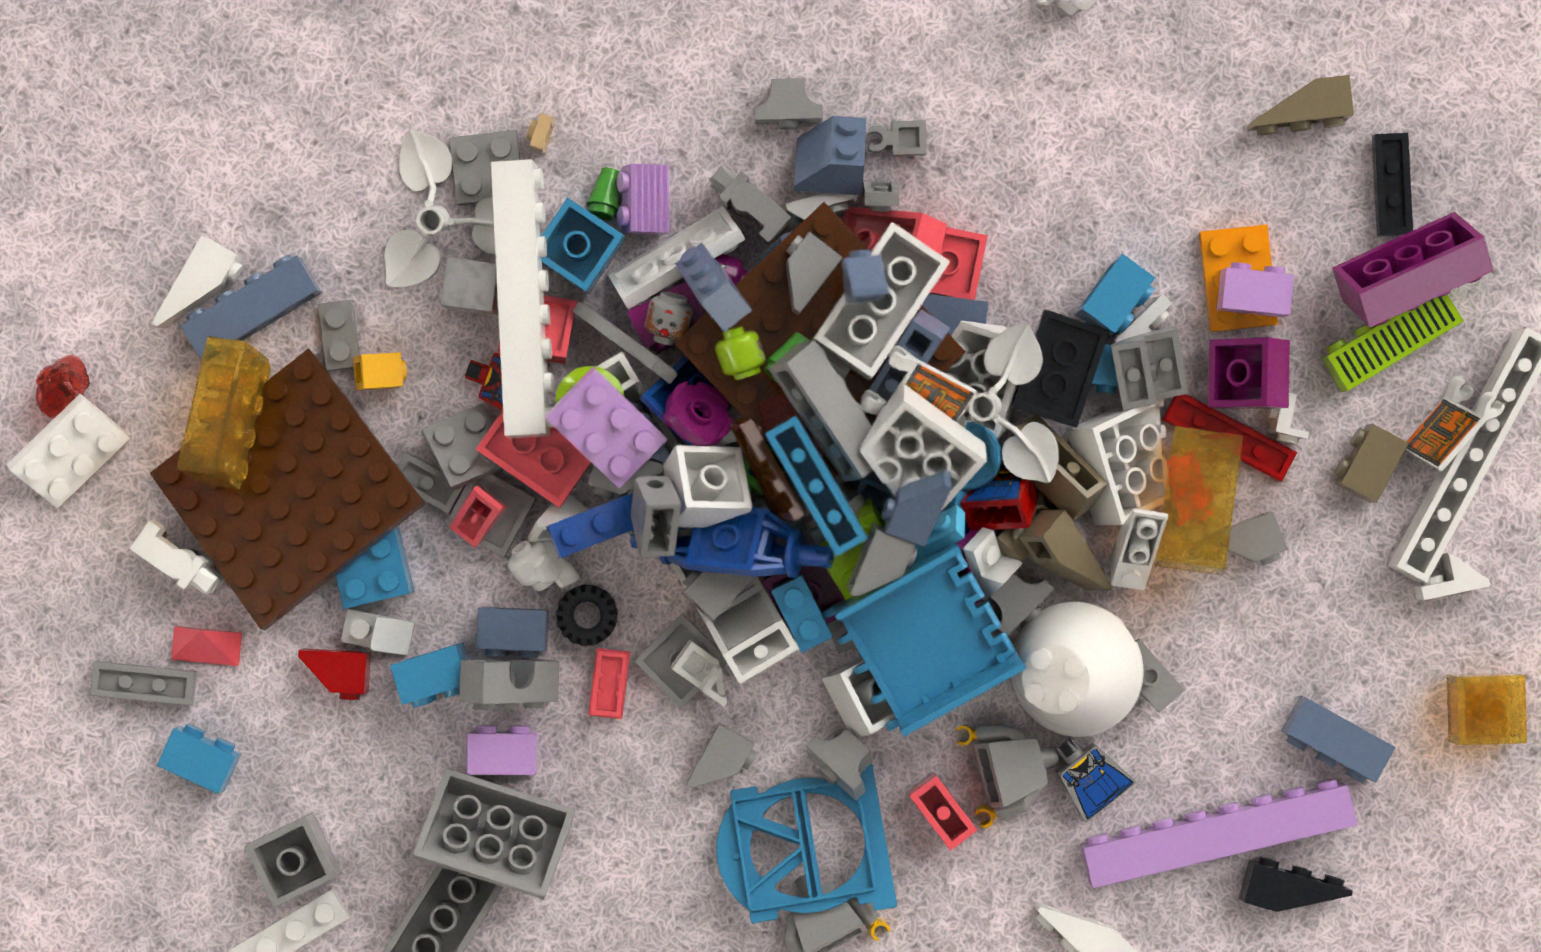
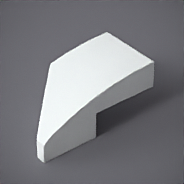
(701, 670)

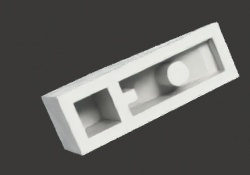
(203, 276)

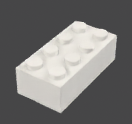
(868, 331)

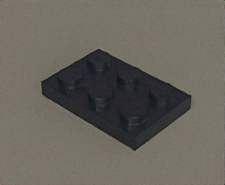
(1067, 372)

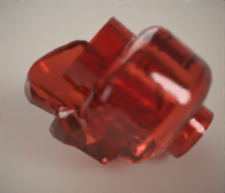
(60, 384)

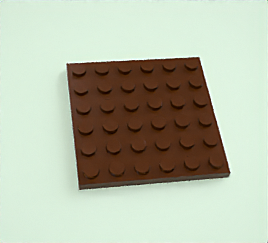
(772, 319)
(310, 500)

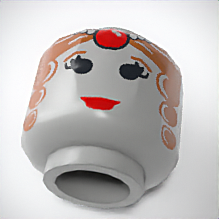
(668, 317)

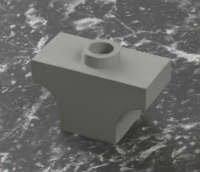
(788, 105)
(1019, 601)
(1158, 684)
(841, 761)

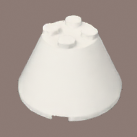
(1079, 669)

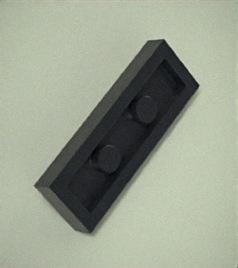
(1392, 184)

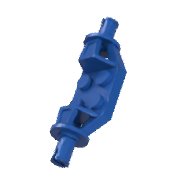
(746, 547)

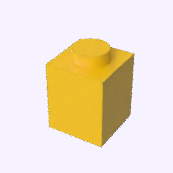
(379, 371)

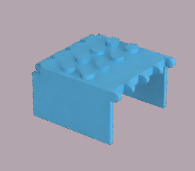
(927, 640)

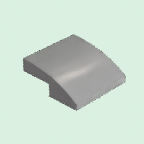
(1149, 368)

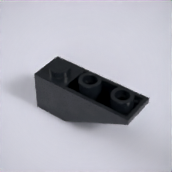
(1281, 889)

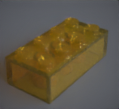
(224, 413)
(1199, 500)

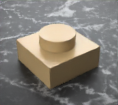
(540, 132)

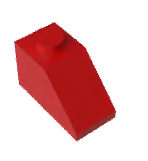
(340, 670)

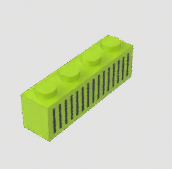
(1387, 343)

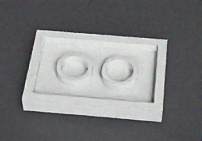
(68, 451)

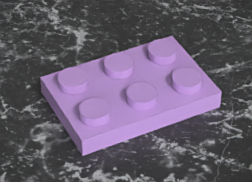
(605, 427)

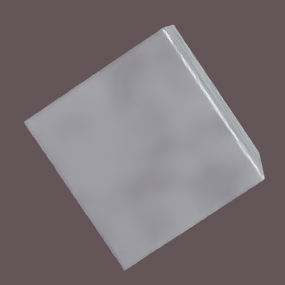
(470, 287)

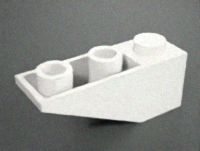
(1136, 548)
(1082, 933)

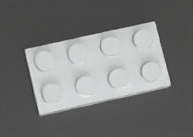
(657, 267)

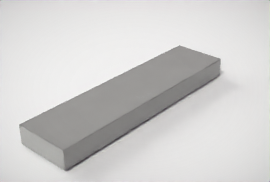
(625, 342)

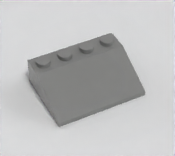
(494, 834)

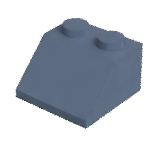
(832, 157)

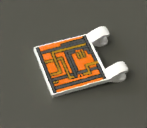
(933, 385)
(1451, 425)

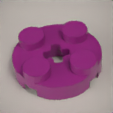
(697, 430)

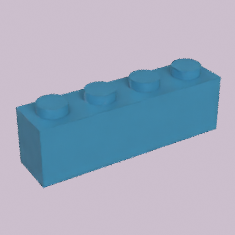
(816, 485)

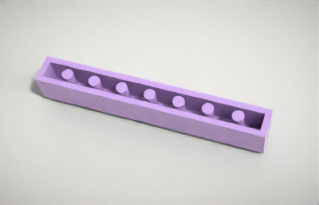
(1218, 834)

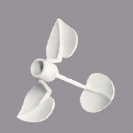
(407, 254)
(1018, 358)

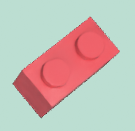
(942, 811)

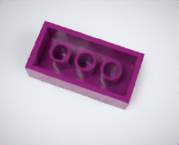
(1413, 269)

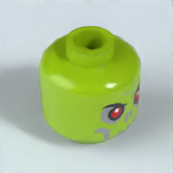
(740, 353)

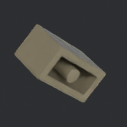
(1370, 462)

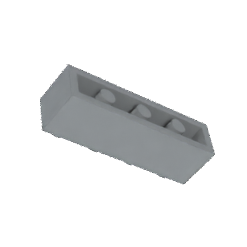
(825, 407)

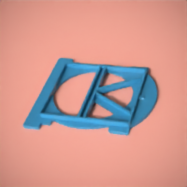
(757, 894)

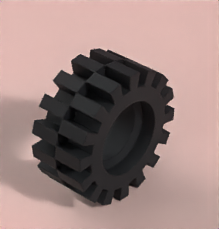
(566, 619)

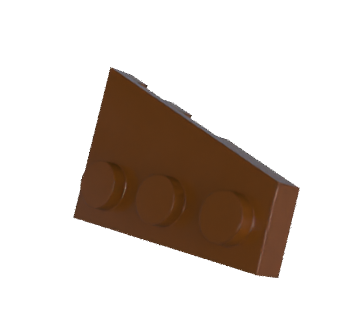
(766, 470)

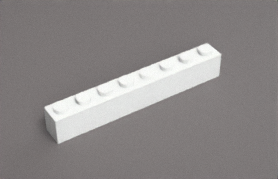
(521, 298)
(1459, 481)

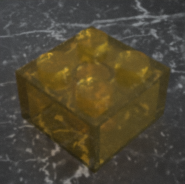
(1486, 708)

